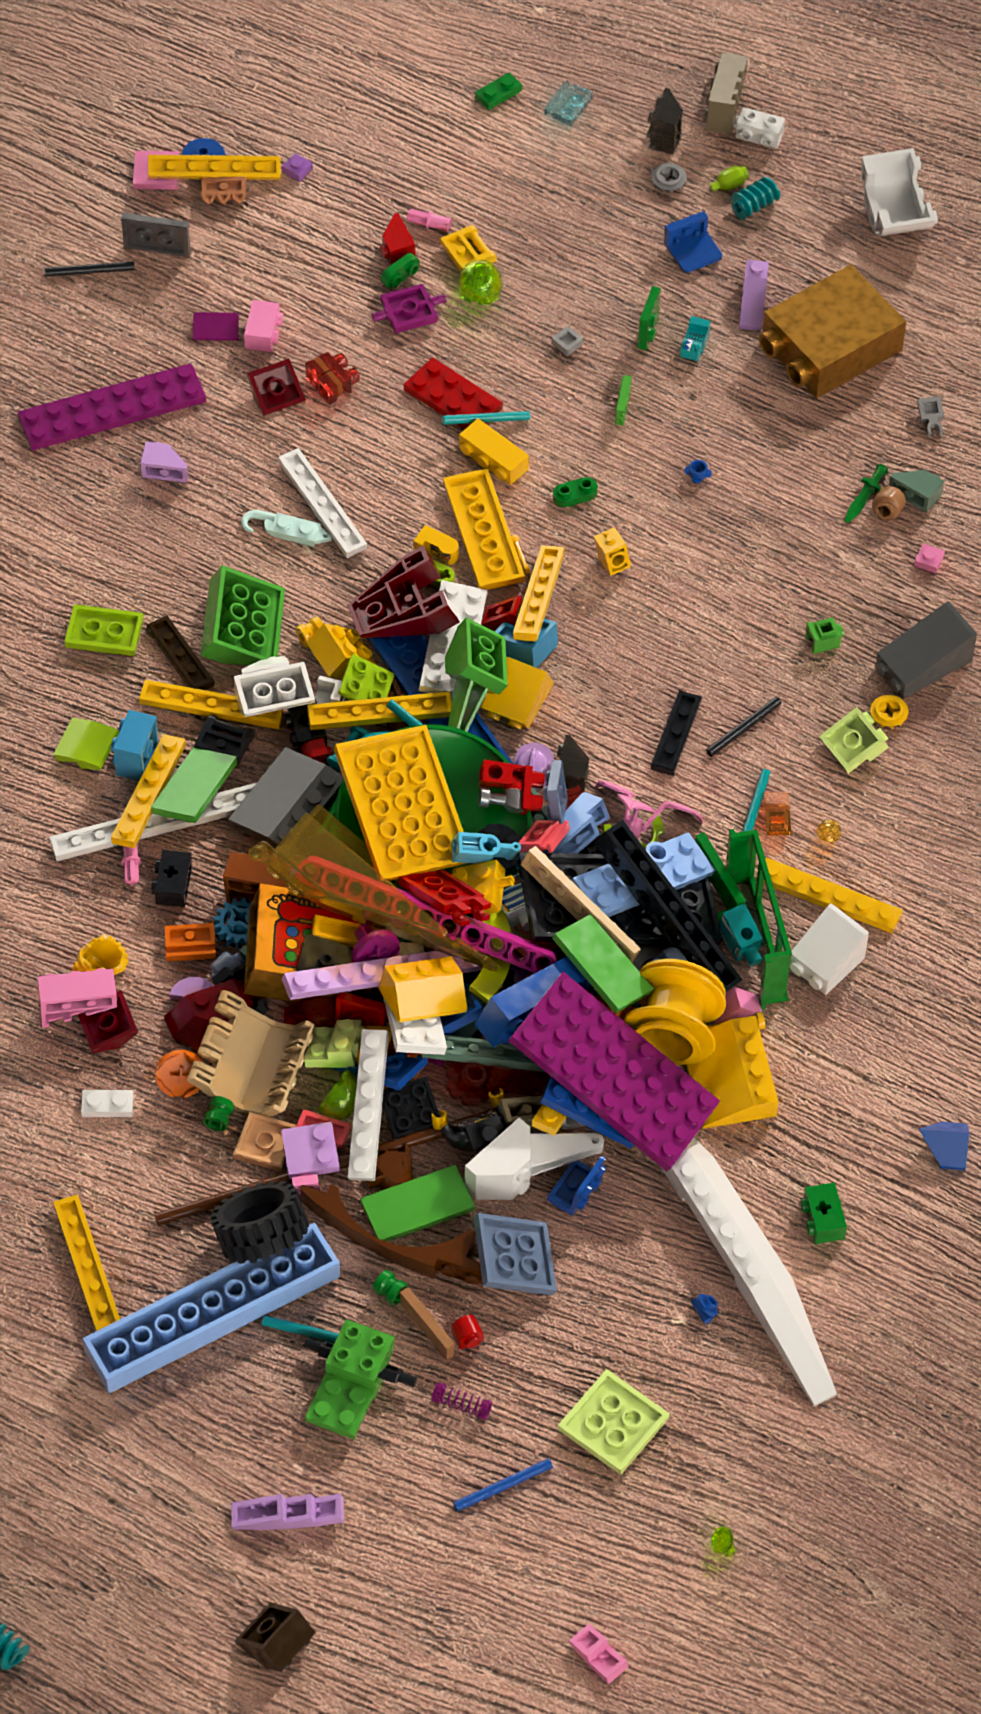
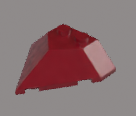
(192, 1014)

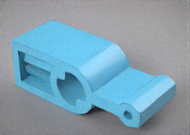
(470, 848)

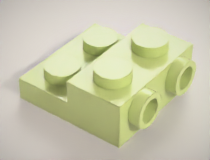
(854, 739)
(335, 1046)

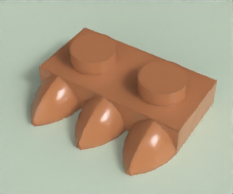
(223, 189)

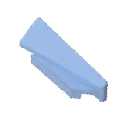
(583, 817)

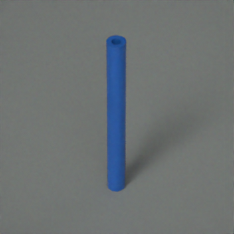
(502, 1485)

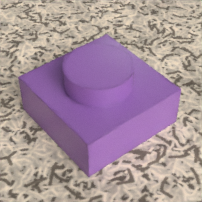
(297, 167)

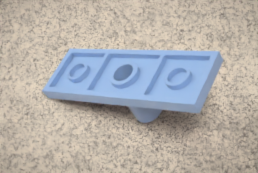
(677, 858)

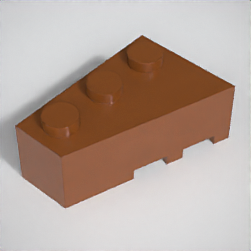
(244, 876)

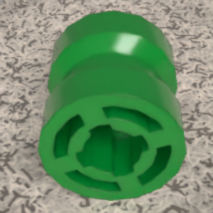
(218, 1113)
(389, 1287)

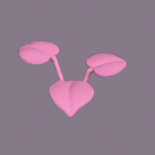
(632, 821)

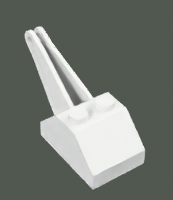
(515, 1155)

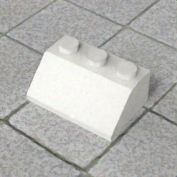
(273, 689)

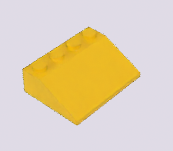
(737, 1074)

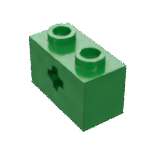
(824, 1213)

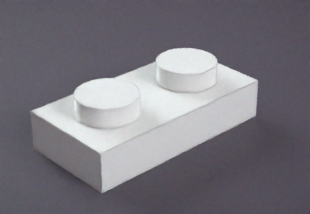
(107, 1103)

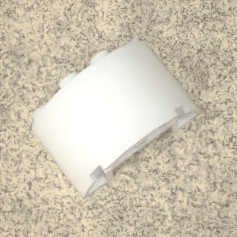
(893, 195)

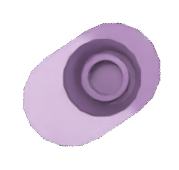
(535, 755)

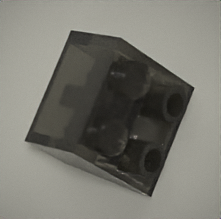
(665, 123)

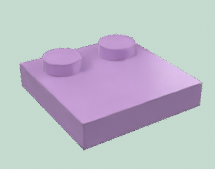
(310, 1150)

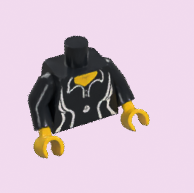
(476, 1131)

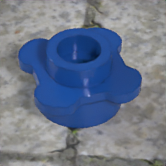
(695, 467)

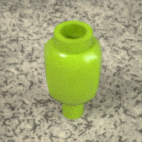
(730, 178)

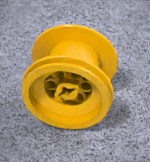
(678, 1009)

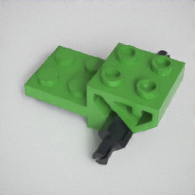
(352, 1377)

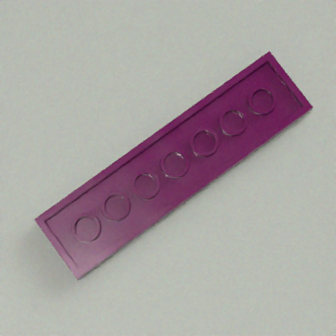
(111, 406)

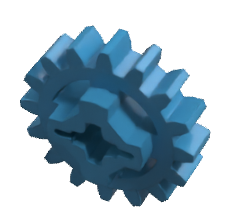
(237, 925)

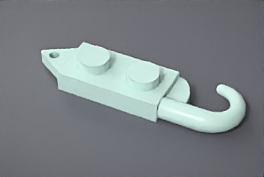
(288, 527)

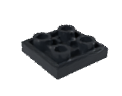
(409, 1108)

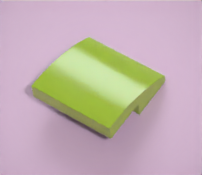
(86, 743)

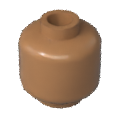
(888, 503)

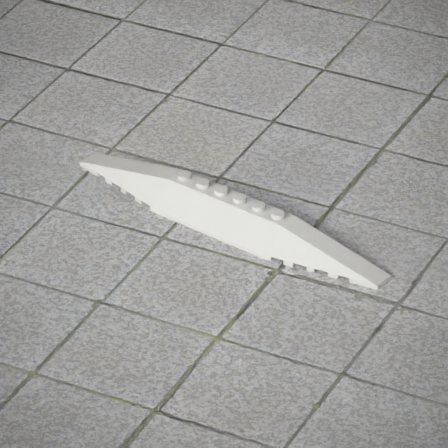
(754, 1265)

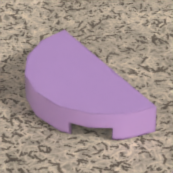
(188, 986)

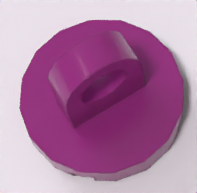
(374, 944)

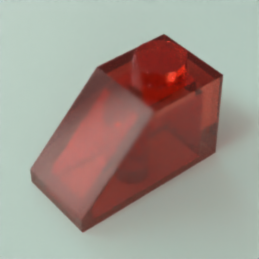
(315, 1009)

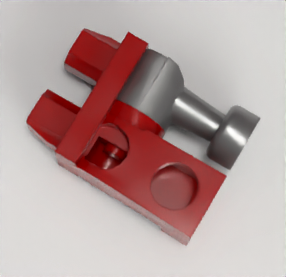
(516, 783)

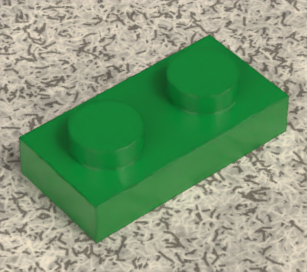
(498, 91)

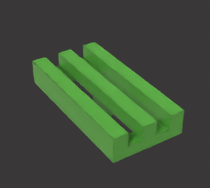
(623, 400)

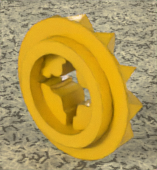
(895, 705)

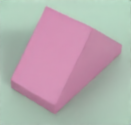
(739, 1004)

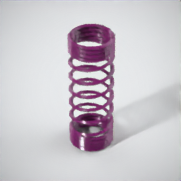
(438, 1394)

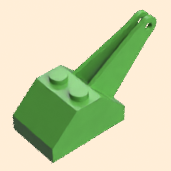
(478, 665)

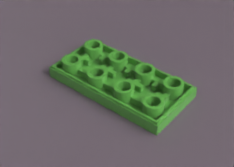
(194, 785)
(603, 963)
(417, 1204)

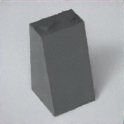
(927, 651)

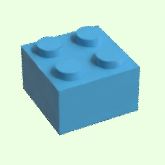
(134, 744)

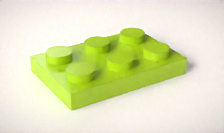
(104, 630)

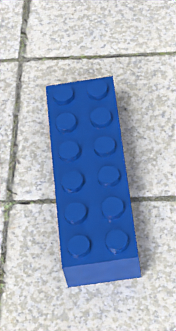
(511, 1006)

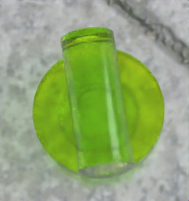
(723, 1542)

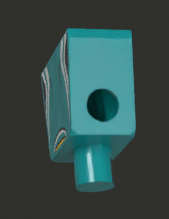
(741, 935)

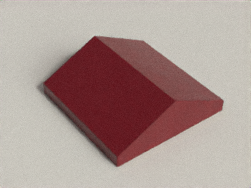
(275, 387)
(109, 1028)

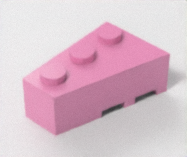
(76, 993)

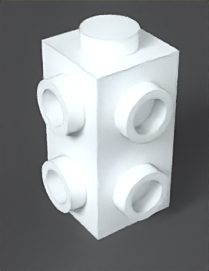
(759, 127)

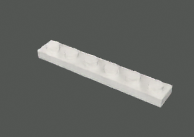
(322, 503)
(368, 1105)

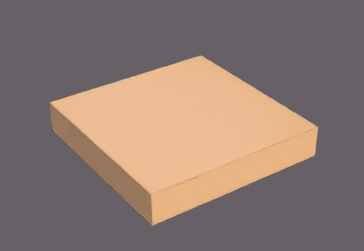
(262, 1142)

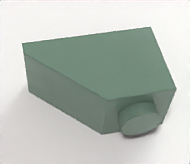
(918, 487)

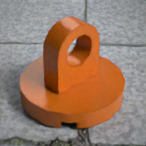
(173, 1072)

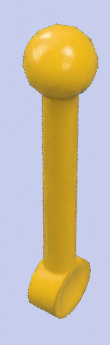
(515, 538)

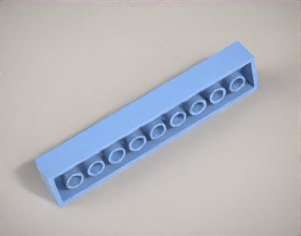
(208, 1310)

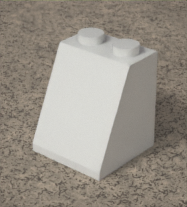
(829, 950)

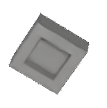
(567, 341)

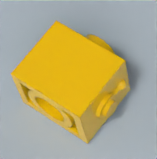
(612, 551)

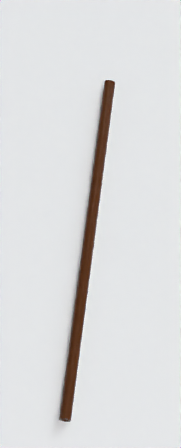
(212, 1201)

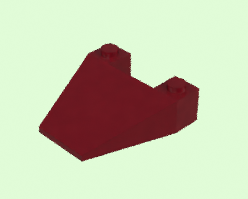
(397, 605)

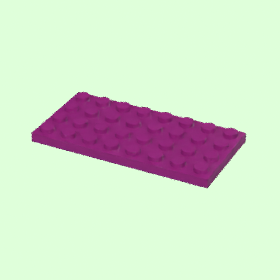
(614, 1071)

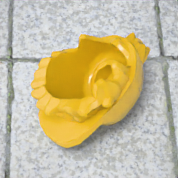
(102, 953)

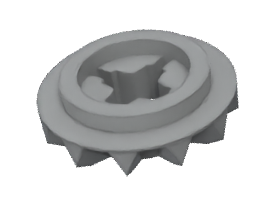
(663, 172)

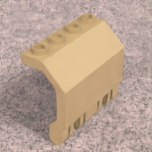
(250, 1057)

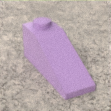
(754, 295)

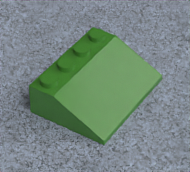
(241, 618)

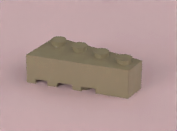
(725, 93)

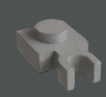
(931, 412)

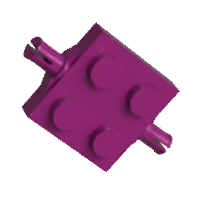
(409, 308)

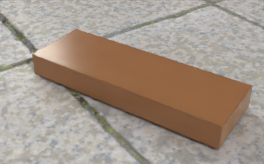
(427, 1323)

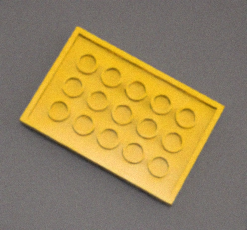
(400, 801)

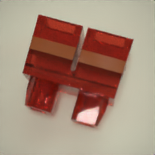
(329, 377)

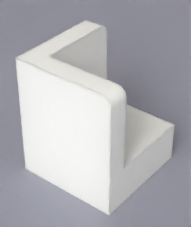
(328, 690)

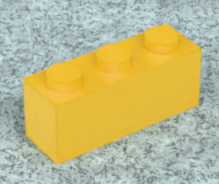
(493, 452)

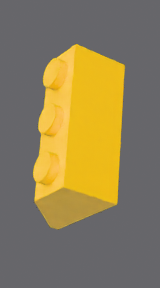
(424, 989)

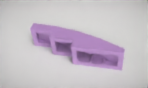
(287, 1513)

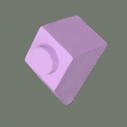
(162, 463)

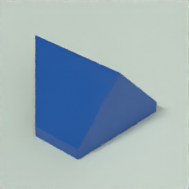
(948, 1143)

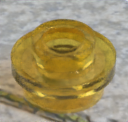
(829, 830)

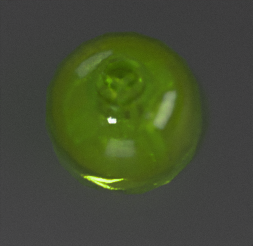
(480, 282)
(341, 1099)

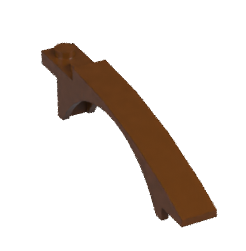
(448, 1257)

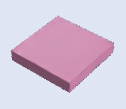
(140, 176)

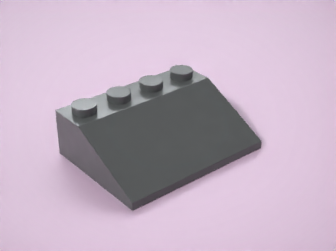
(284, 795)

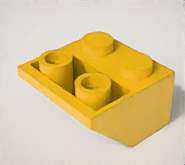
(334, 647)

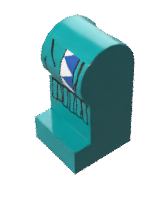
(695, 338)

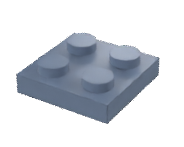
(556, 792)

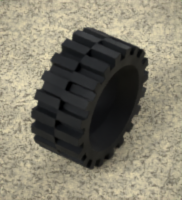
(259, 1222)

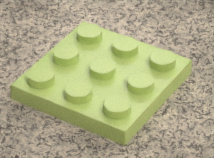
(613, 1421)

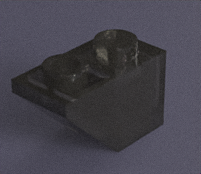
(574, 763)

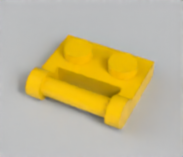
(460, 249)

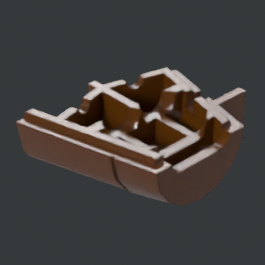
(392, 1169)

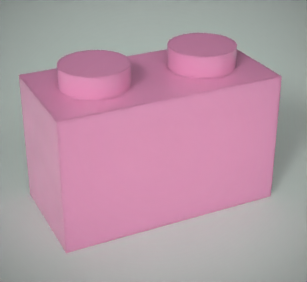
(262, 326)

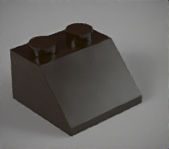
(276, 1636)

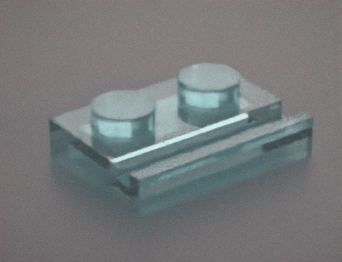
(568, 103)

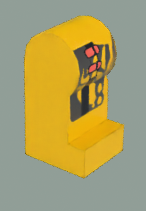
(438, 545)

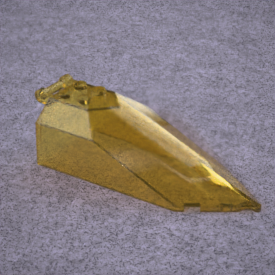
(336, 872)

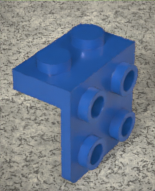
(691, 243)
(576, 1185)

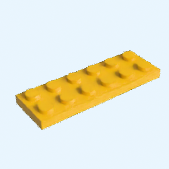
(483, 529)

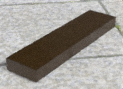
(180, 654)

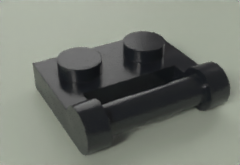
(224, 743)

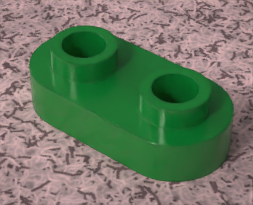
(400, 270)
(577, 491)

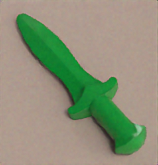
(870, 486)

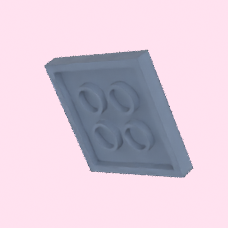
(515, 1254)

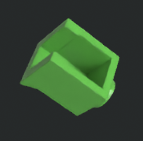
(825, 635)

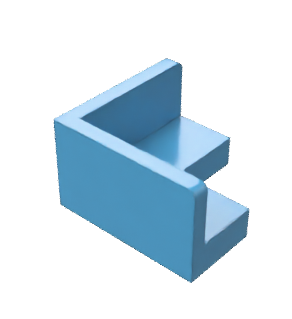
(530, 652)

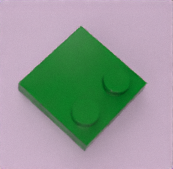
(649, 318)

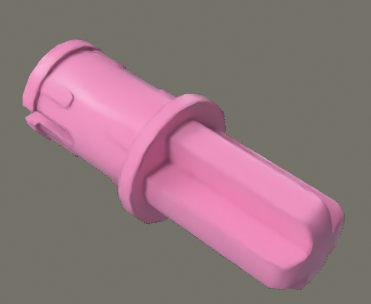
(429, 220)
(131, 865)

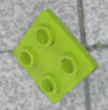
(365, 680)

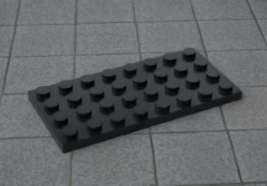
(548, 916)

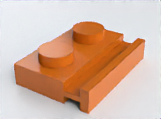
(190, 942)

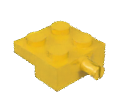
(487, 879)

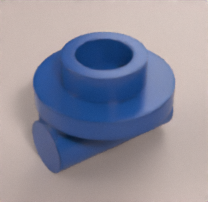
(705, 1307)

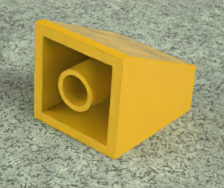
(522, 696)

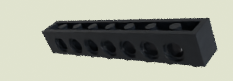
(663, 902)

